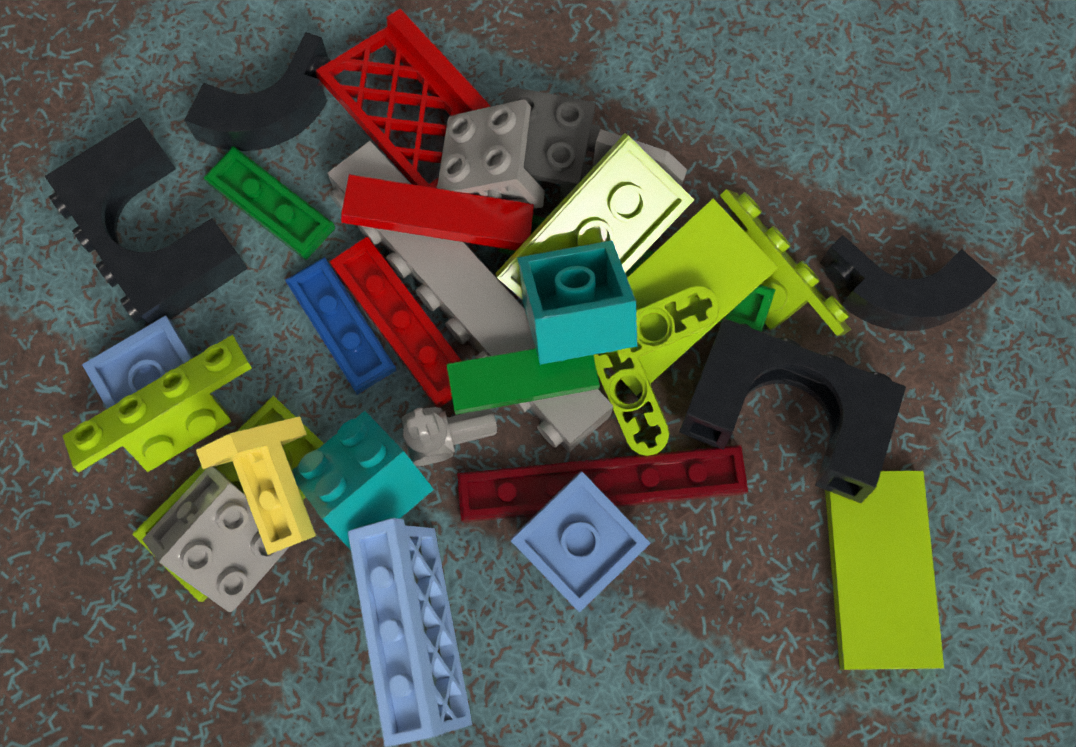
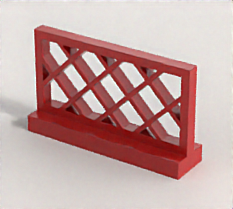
(421, 62)

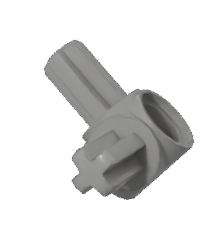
(432, 435)

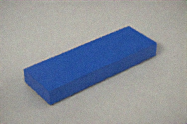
(341, 325)

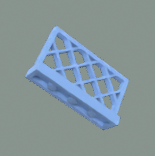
(395, 635)

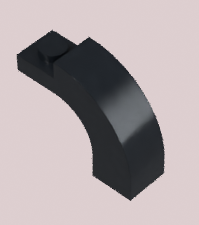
(267, 116)
(903, 302)

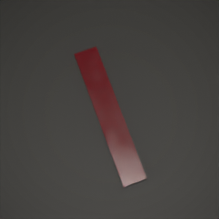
(621, 479)

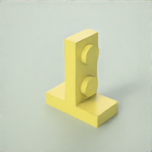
(266, 479)

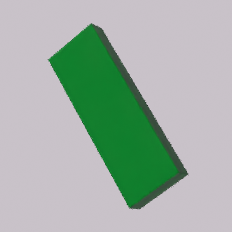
(269, 203)
(517, 379)

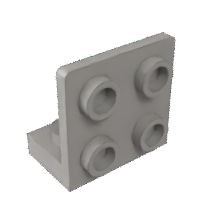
(487, 154)
(213, 541)

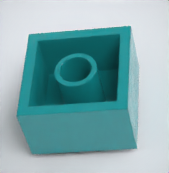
(578, 302)
(360, 478)

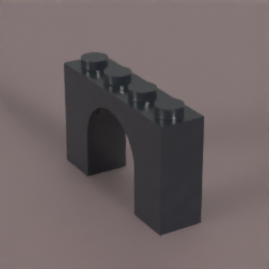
(94, 193)
(856, 402)

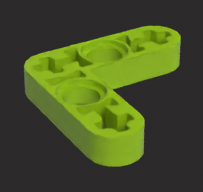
(644, 347)

